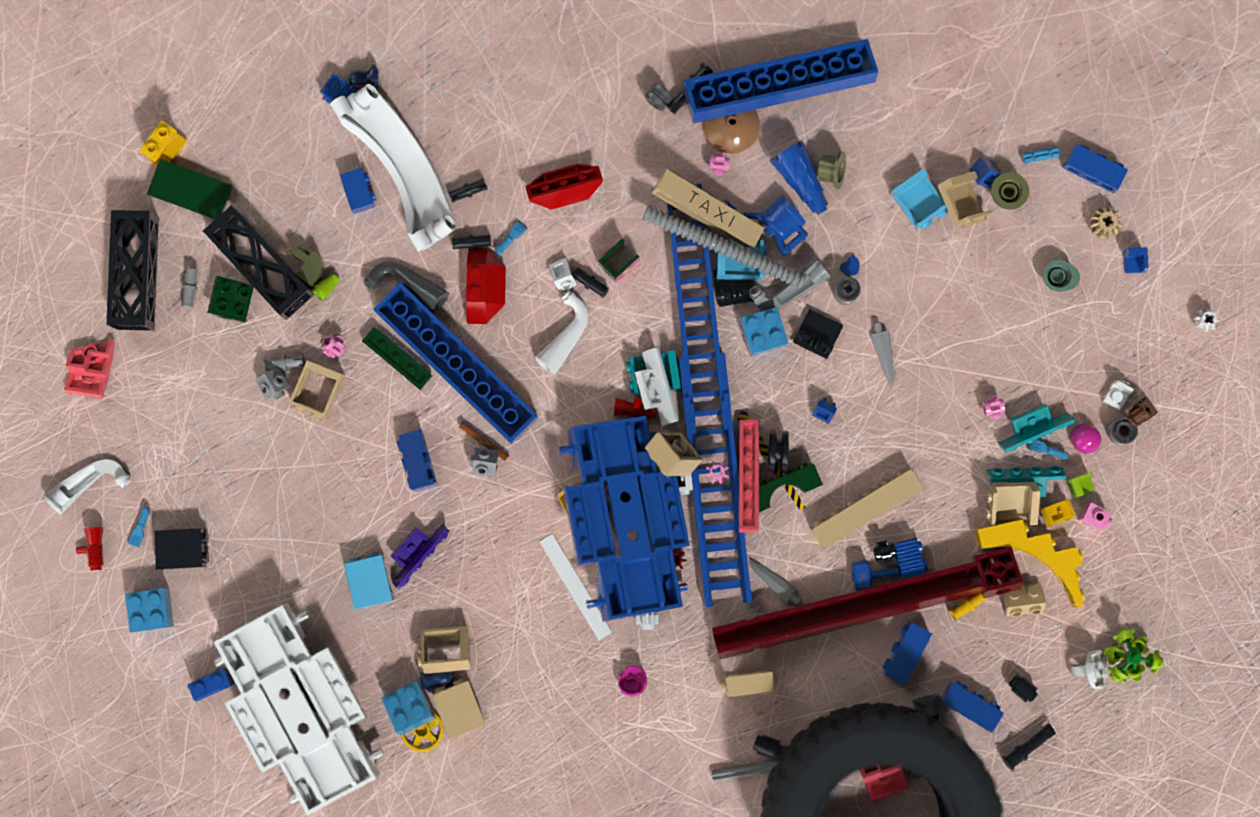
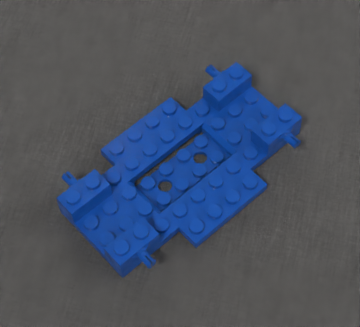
(646, 572)

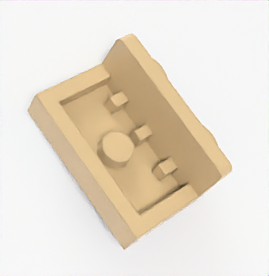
(1027, 600)

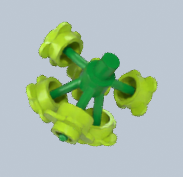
(1132, 667)

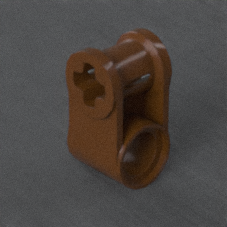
(1141, 412)

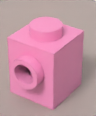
(1095, 516)

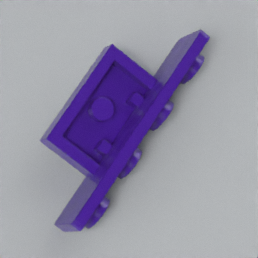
(414, 551)

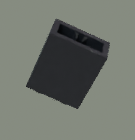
(181, 548)

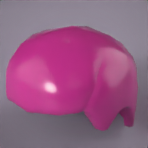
(1085, 438)
(632, 681)

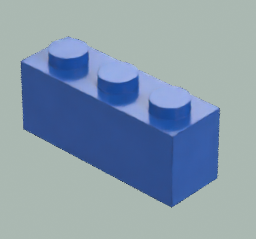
(1095, 168)
(906, 653)
(972, 706)

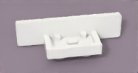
(655, 387)

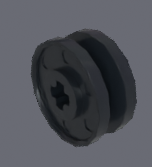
(778, 450)

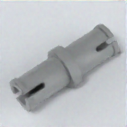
(189, 287)
(284, 362)

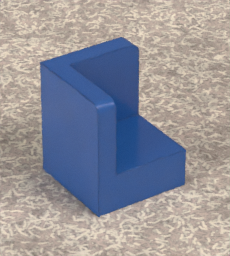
(986, 171)
(1136, 260)

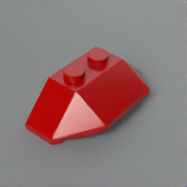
(564, 186)
(484, 286)

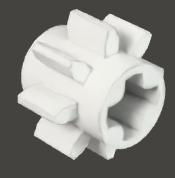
(1210, 323)
(647, 621)

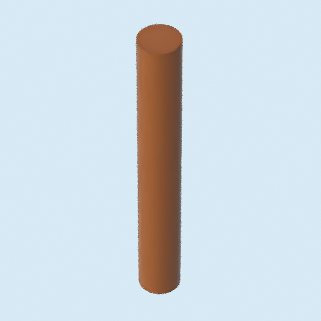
(483, 440)

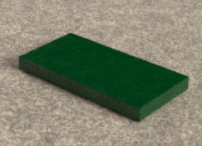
(189, 189)

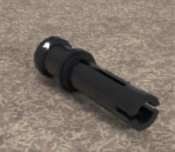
(674, 105)
(1021, 752)

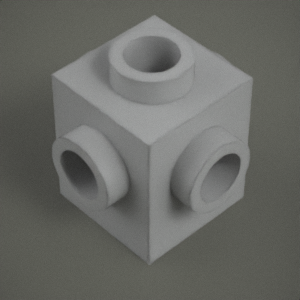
(272, 384)
(484, 462)

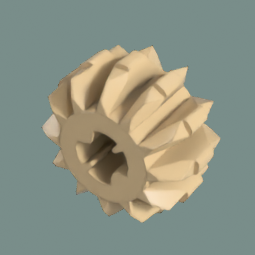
(1100, 226)

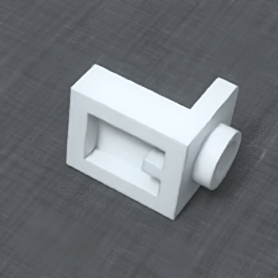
(562, 275)
(1117, 394)
(688, 485)

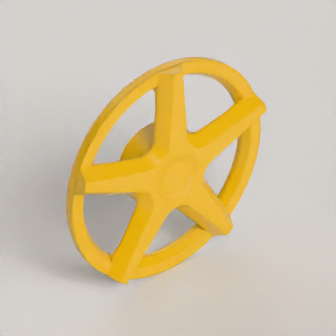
(424, 732)

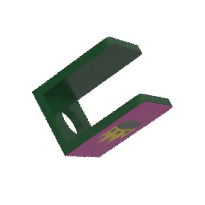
(609, 254)

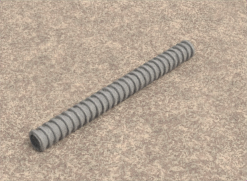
(724, 246)

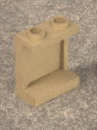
(962, 200)
(1013, 502)
(458, 708)

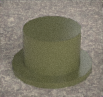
(832, 169)
(1010, 191)

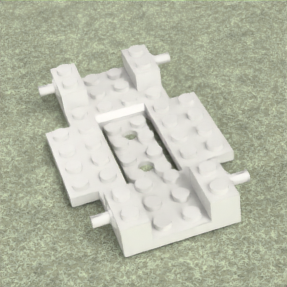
(323, 765)

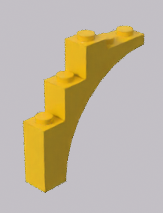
(1041, 547)

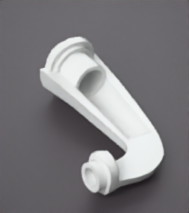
(557, 352)
(71, 488)

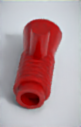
(635, 409)
(94, 548)

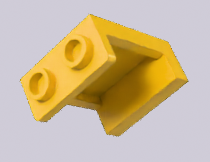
(163, 144)

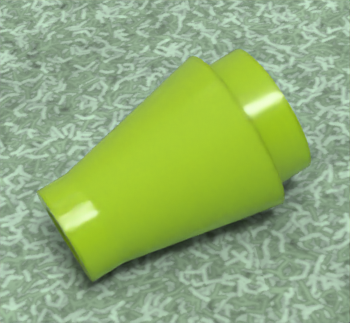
(325, 287)

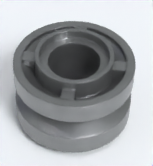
(657, 96)
(1114, 435)

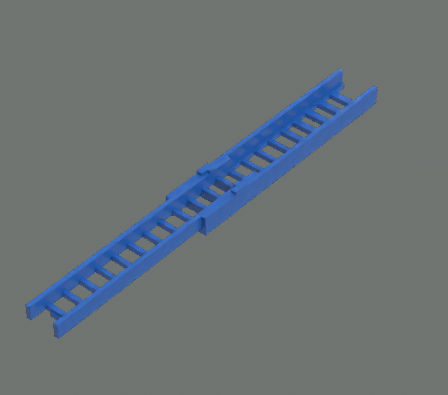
(727, 428)

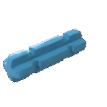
(1040, 155)

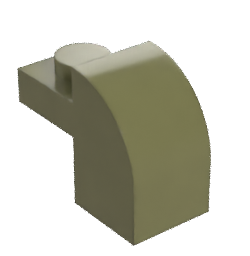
(313, 266)

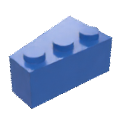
(417, 461)

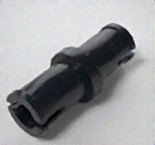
(467, 190)
(471, 242)
(590, 282)

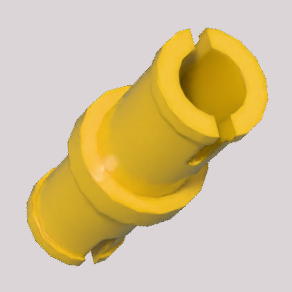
(966, 606)

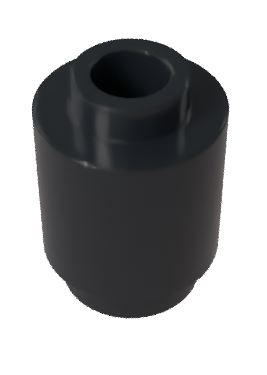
(1023, 688)
(767, 746)

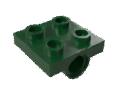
(230, 299)

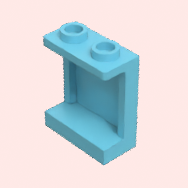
(919, 200)
(734, 270)
(368, 581)

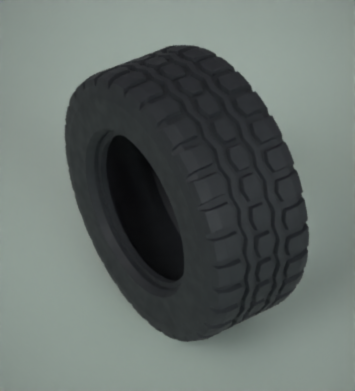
(872, 737)

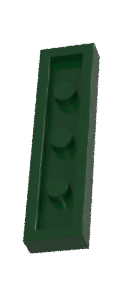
(397, 358)

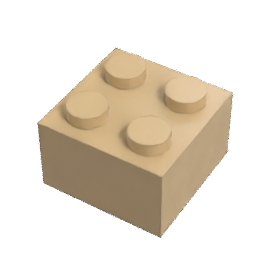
(673, 454)

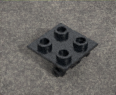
(732, 291)
(818, 334)

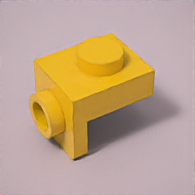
(1058, 512)

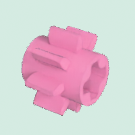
(719, 163)
(333, 345)
(993, 407)
(711, 474)

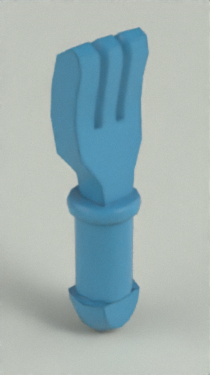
(516, 231)
(1040, 447)
(137, 534)

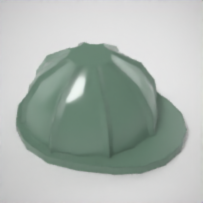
(1061, 276)

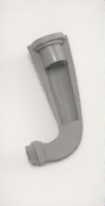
(814, 276)

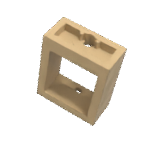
(310, 366)
(444, 635)
(748, 683)

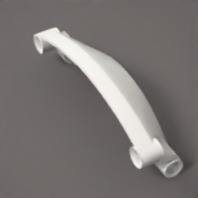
(387, 135)

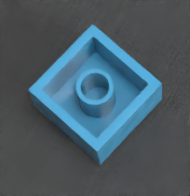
(763, 331)
(149, 610)
(408, 708)

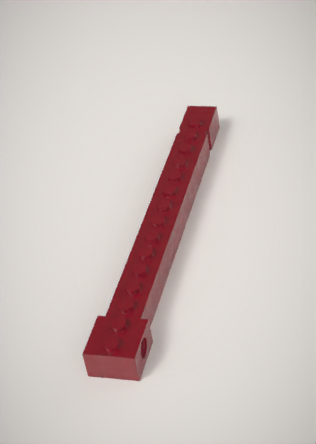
(987, 575)

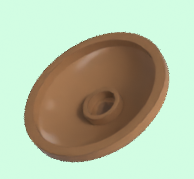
(734, 137)

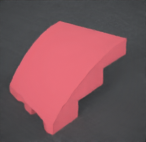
(89, 369)
(885, 781)

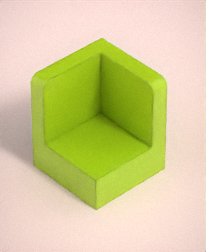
(1080, 485)

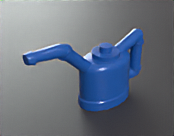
(780, 222)

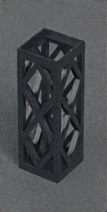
(120, 257)
(293, 299)

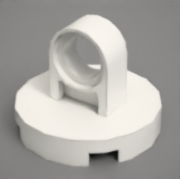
(1095, 669)

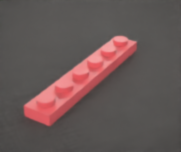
(749, 476)

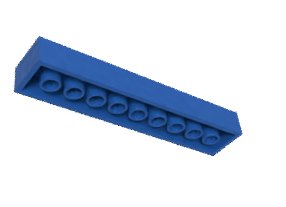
(780, 81)
(456, 363)

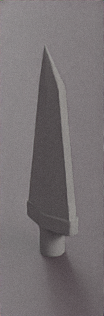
(883, 348)
(779, 586)

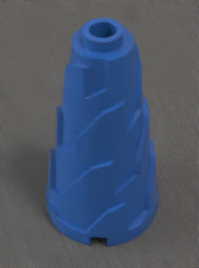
(801, 176)

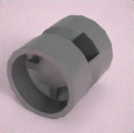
(846, 290)

